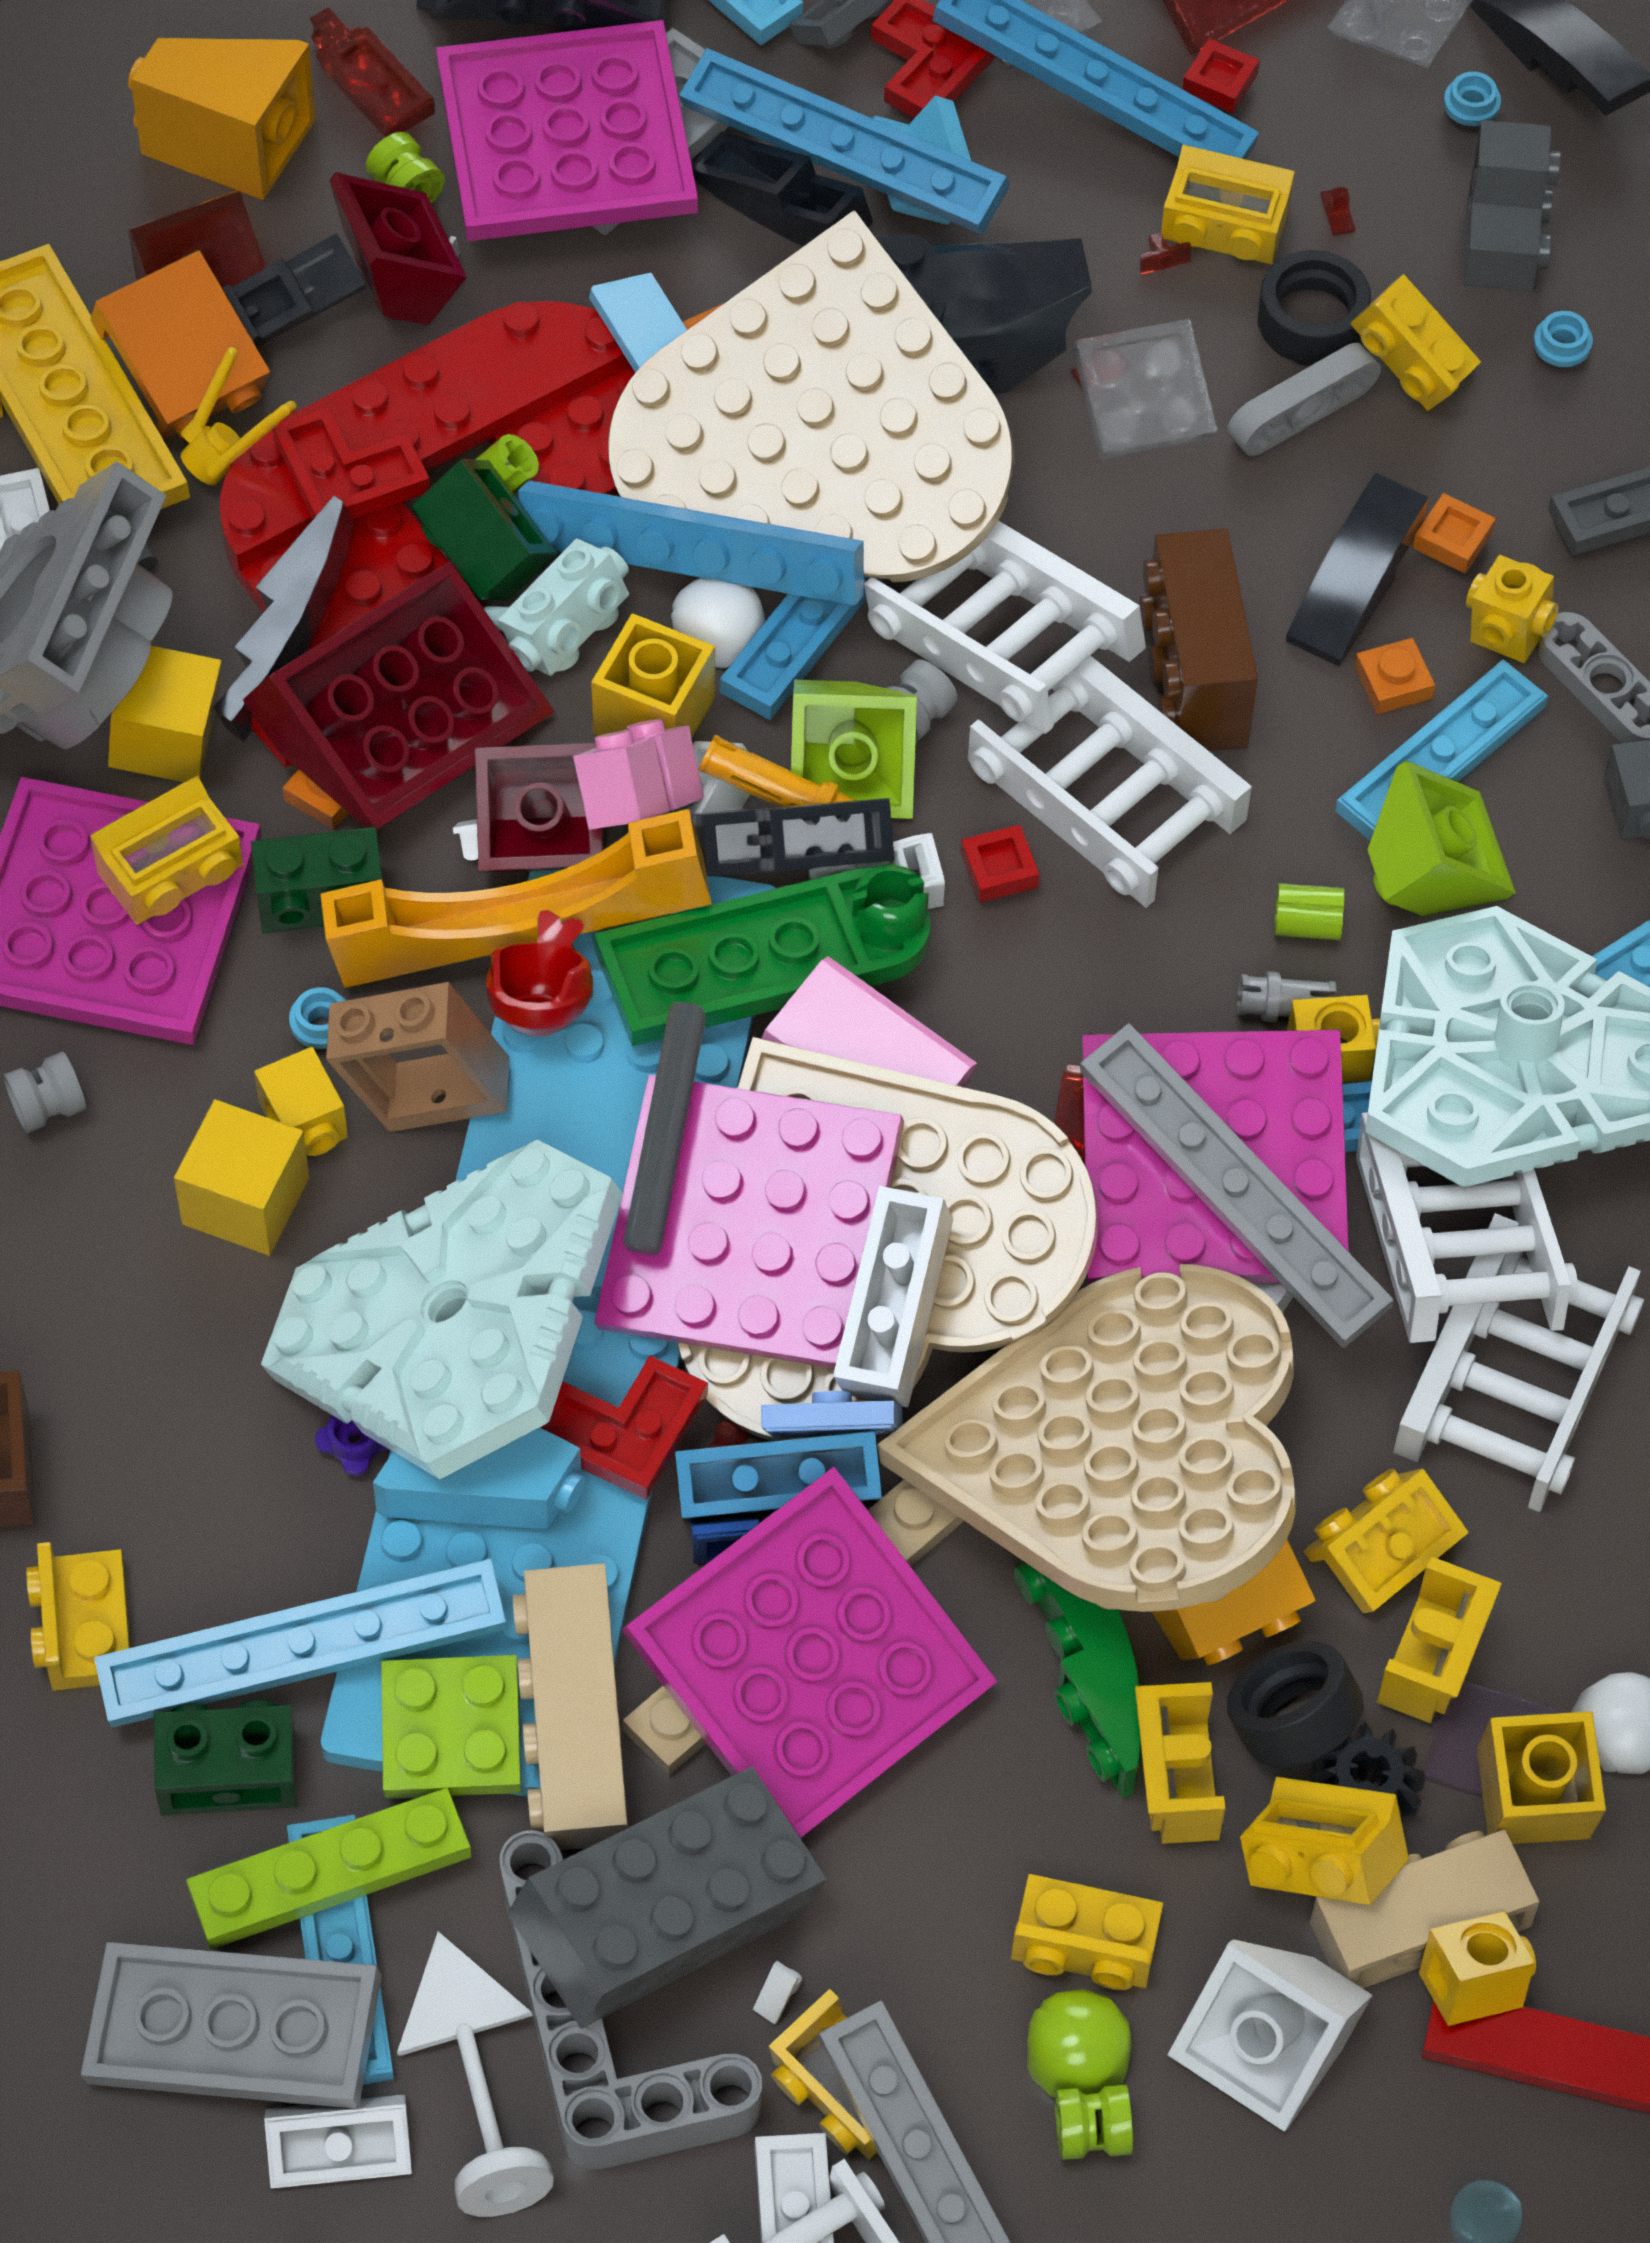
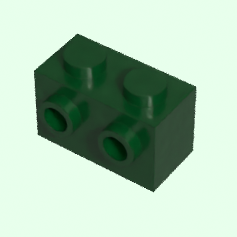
(483, 530)
(299, 868)
(225, 1758)

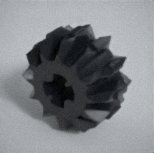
(1373, 1762)

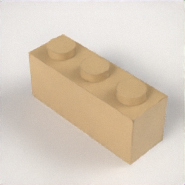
(1389, 1937)

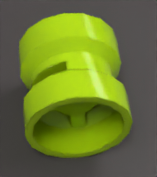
(401, 163)
(1077, 2122)

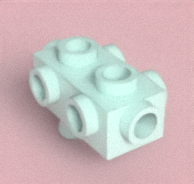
(564, 607)

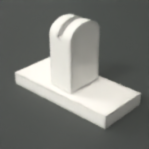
(468, 838)
(776, 1992)

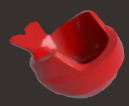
(541, 983)

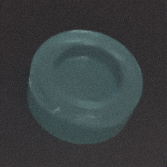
(1485, 2214)

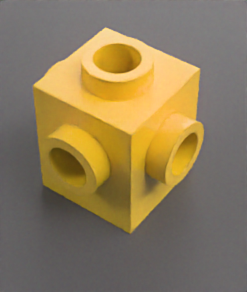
(1511, 608)

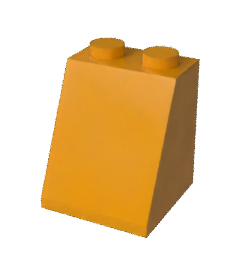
(224, 107)
(1263, 1602)

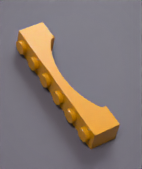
(399, 932)

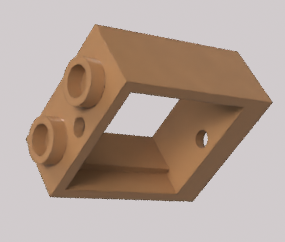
(405, 1092)

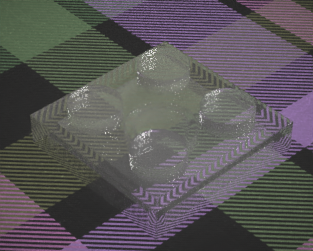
(1144, 388)

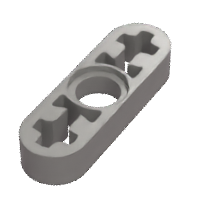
(1303, 399)
(1598, 658)

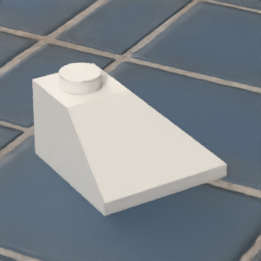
(1269, 2028)

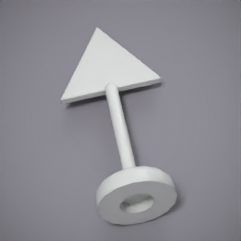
(454, 2004)

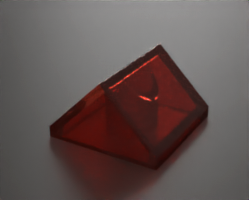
(214, 227)

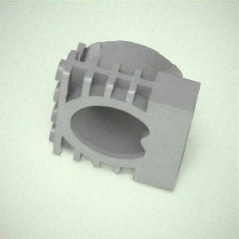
(78, 608)

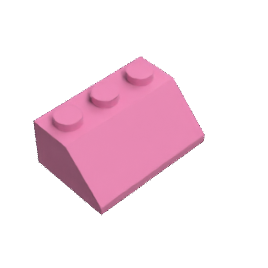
(854, 1022)

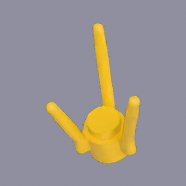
(217, 447)

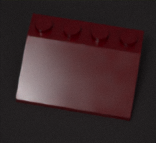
(399, 699)

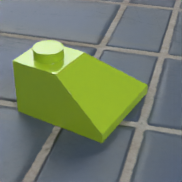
(856, 739)
(1436, 845)

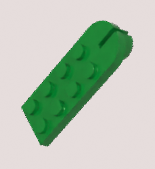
(762, 947)

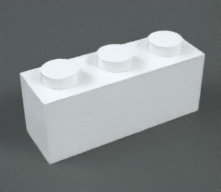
(893, 1296)

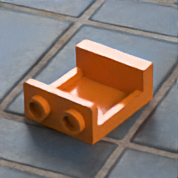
(173, 338)

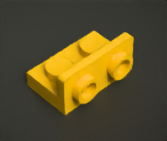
(1415, 343)
(1386, 1536)
(81, 1613)
(1086, 1932)

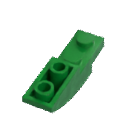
(1094, 1675)

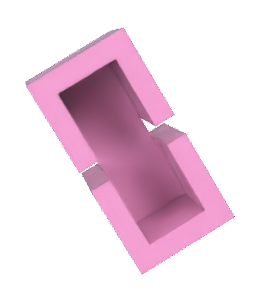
(637, 774)

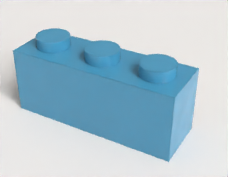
(772, 1473)

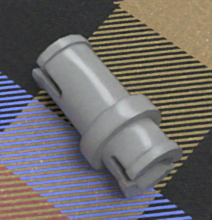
(1273, 996)

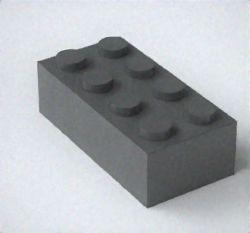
(666, 1896)

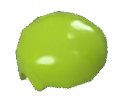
(1078, 2042)

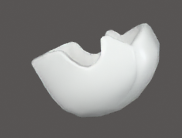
(718, 615)
(1620, 1721)

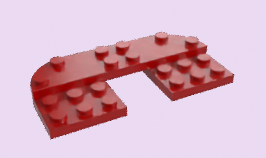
(516, 371)

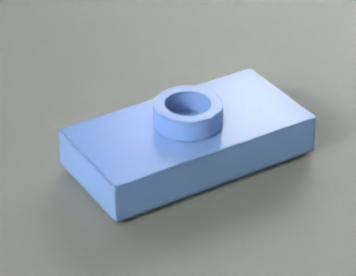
(830, 1415)

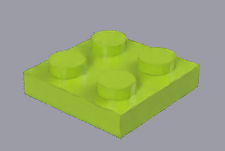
(450, 1726)

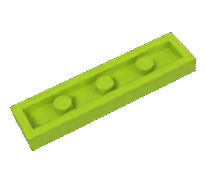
(328, 1868)

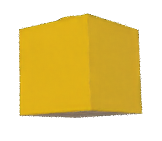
(651, 677)
(166, 716)
(242, 1177)
(1541, 1777)

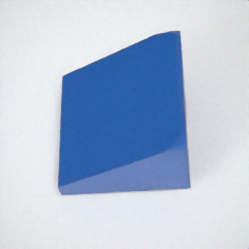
(715, 1534)

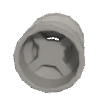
(933, 690)
(44, 1092)

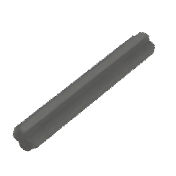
(664, 1128)

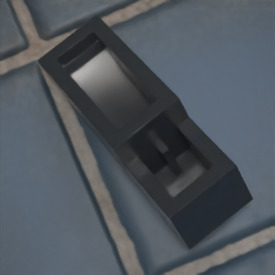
(776, 187)
(1358, 569)

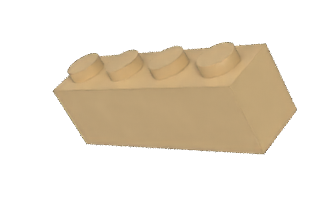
(574, 1705)

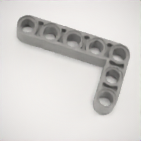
(597, 2090)

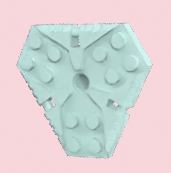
(1502, 1047)
(452, 1316)

